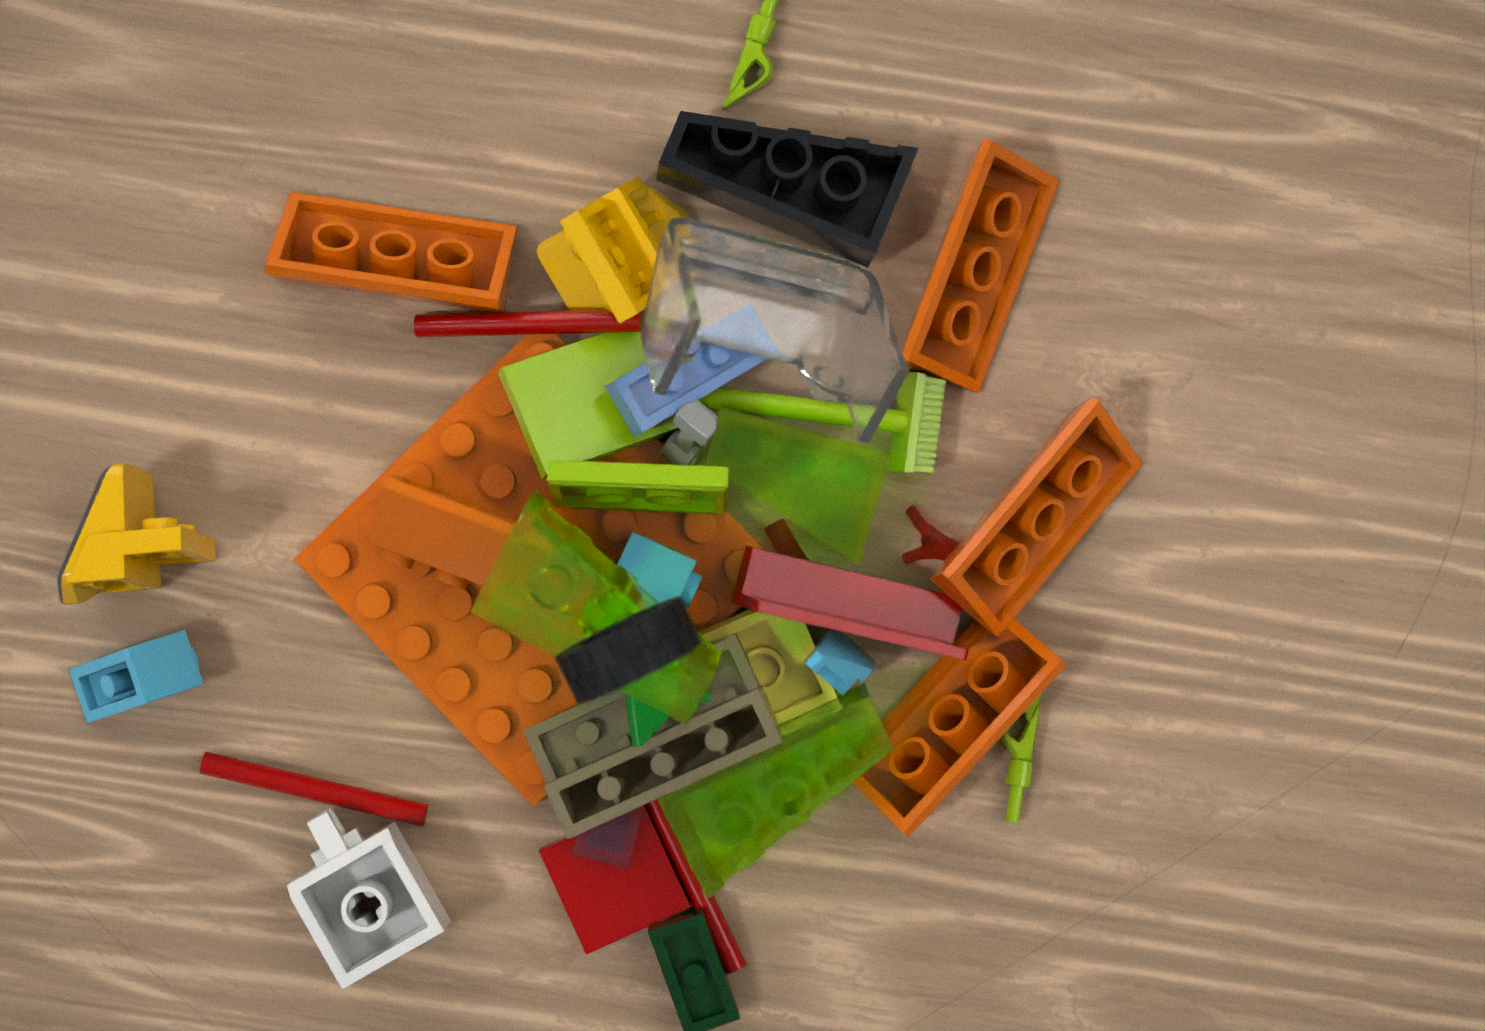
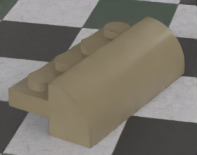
(600, 775)

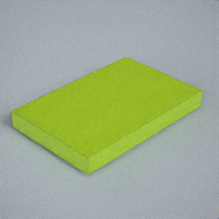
(565, 400)
(638, 486)

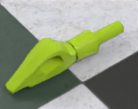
(753, 52)
(1021, 763)

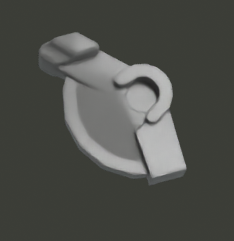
(697, 429)

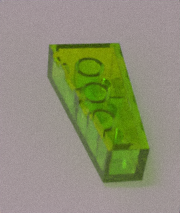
(561, 589)
(751, 804)

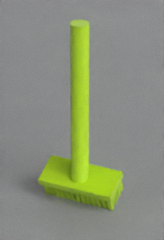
(912, 422)

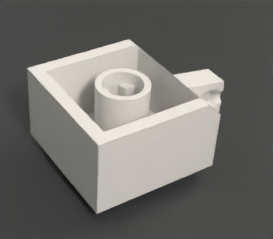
(380, 867)

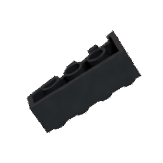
(790, 180)

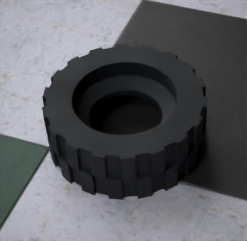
(628, 650)

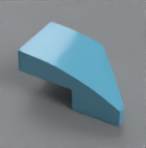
(839, 660)

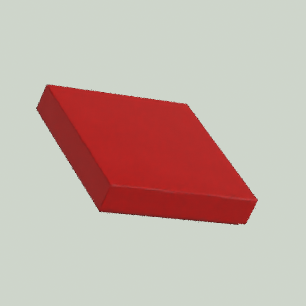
(611, 900)

